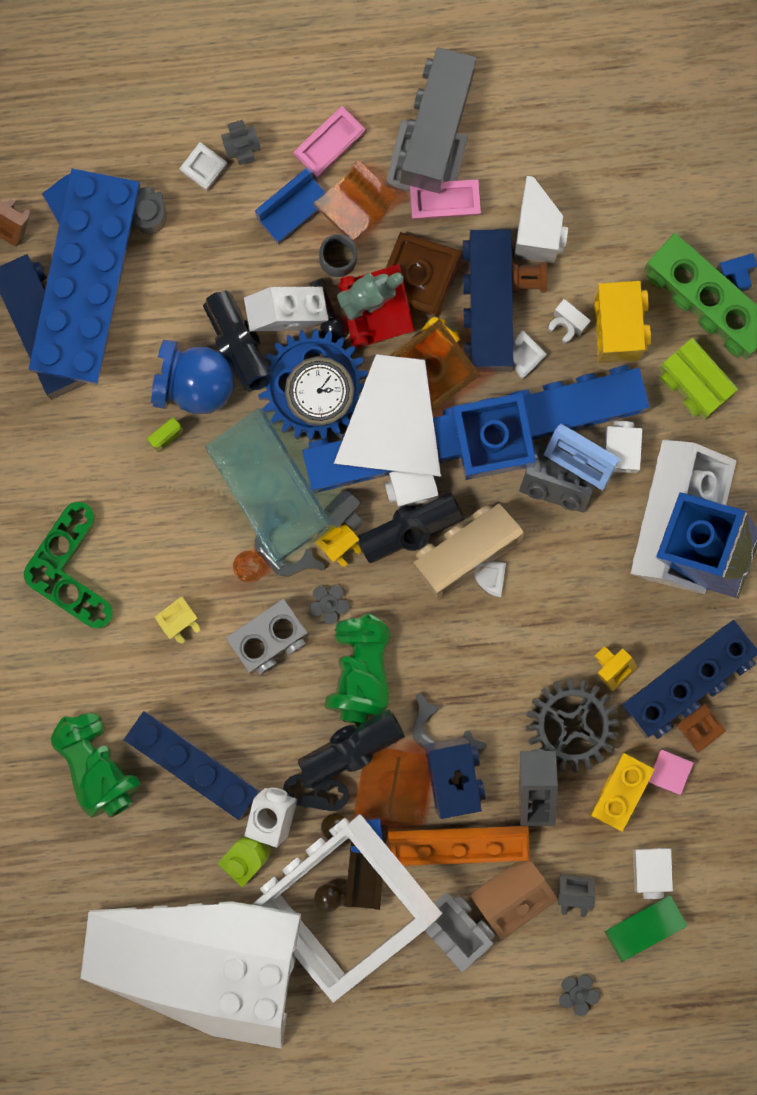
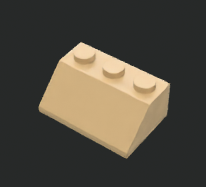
(466, 547)

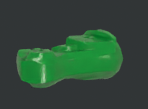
(363, 680)
(94, 775)

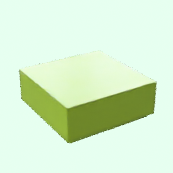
(165, 434)

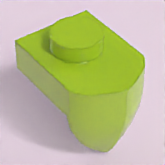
(245, 859)

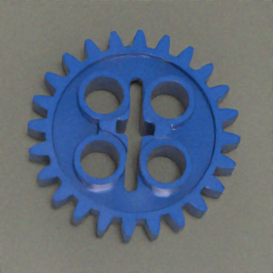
(290, 357)

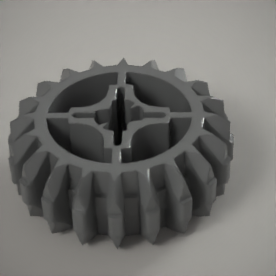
(588, 700)

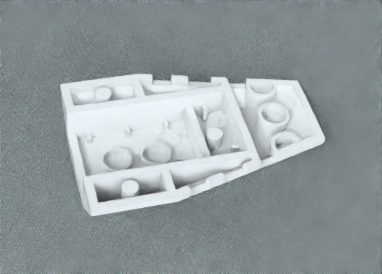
(199, 964)

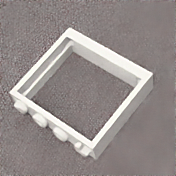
(309, 950)

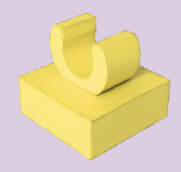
(176, 618)

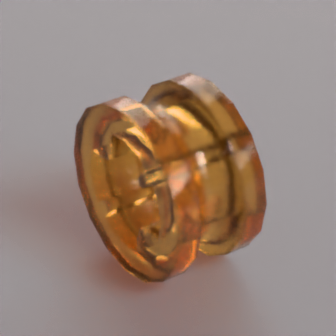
(240, 573)

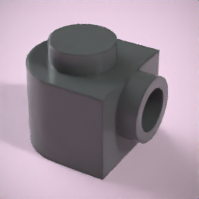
(149, 211)

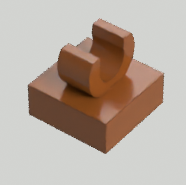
(12, 223)
(700, 728)

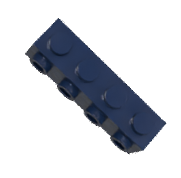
(689, 679)

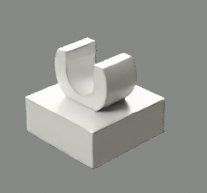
(571, 319)

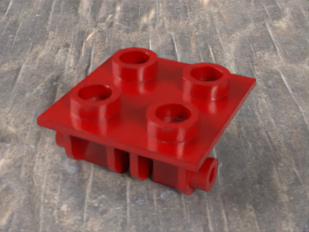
(384, 323)

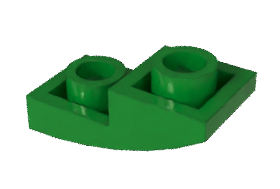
(645, 928)

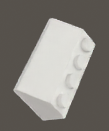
(682, 469)

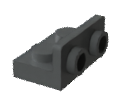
(555, 483)

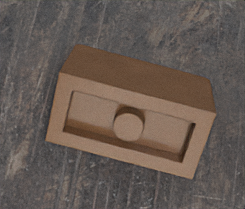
(513, 897)

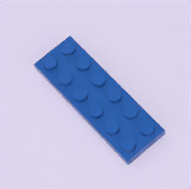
(84, 276)

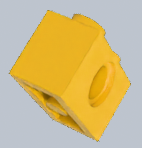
(621, 792)

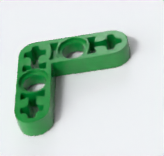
(57, 564)

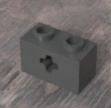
(538, 788)

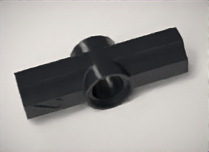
(237, 341)
(410, 528)
(351, 748)

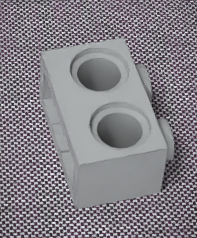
(263, 629)

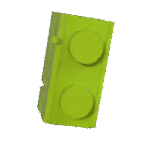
(697, 380)

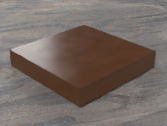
(426, 272)

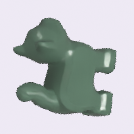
(369, 294)

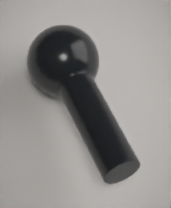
(335, 323)

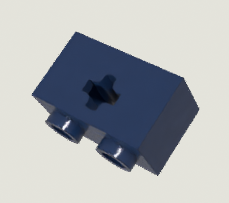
(442, 761)

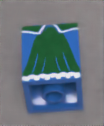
(709, 544)

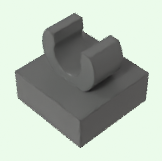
(342, 510)
(576, 892)

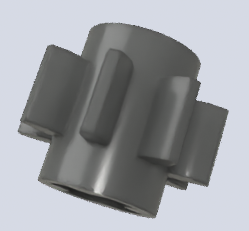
(241, 142)

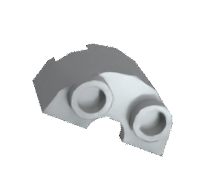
(457, 933)

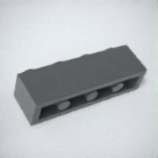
(437, 120)

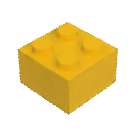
(620, 323)

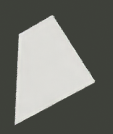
(393, 420)

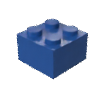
(494, 436)

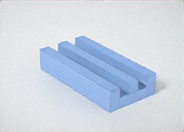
(584, 452)

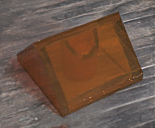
(445, 361)
(394, 787)

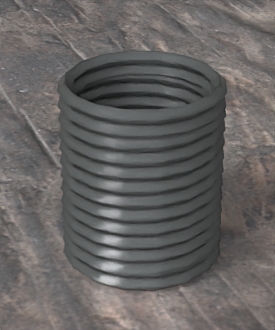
(338, 239)

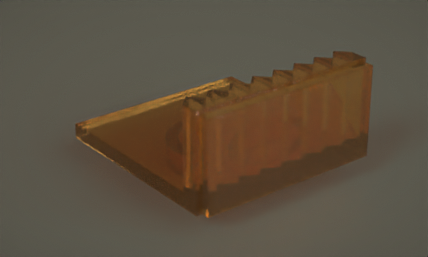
(356, 201)

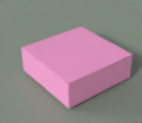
(670, 772)

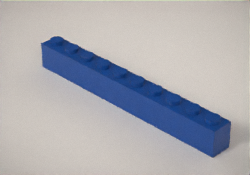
(574, 405)

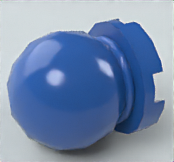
(195, 379)

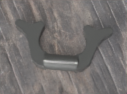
(285, 569)
(418, 732)

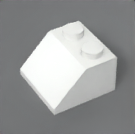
(540, 226)

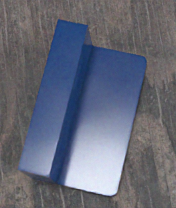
(290, 206)

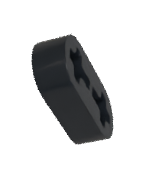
(315, 801)

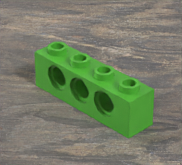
(704, 277)

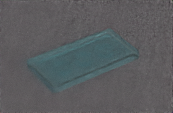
(268, 485)

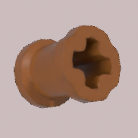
(529, 270)

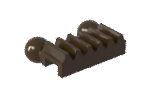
(363, 881)

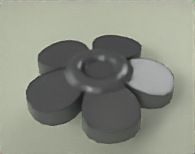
(329, 603)
(578, 994)

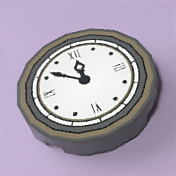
(319, 391)

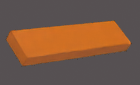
(460, 845)

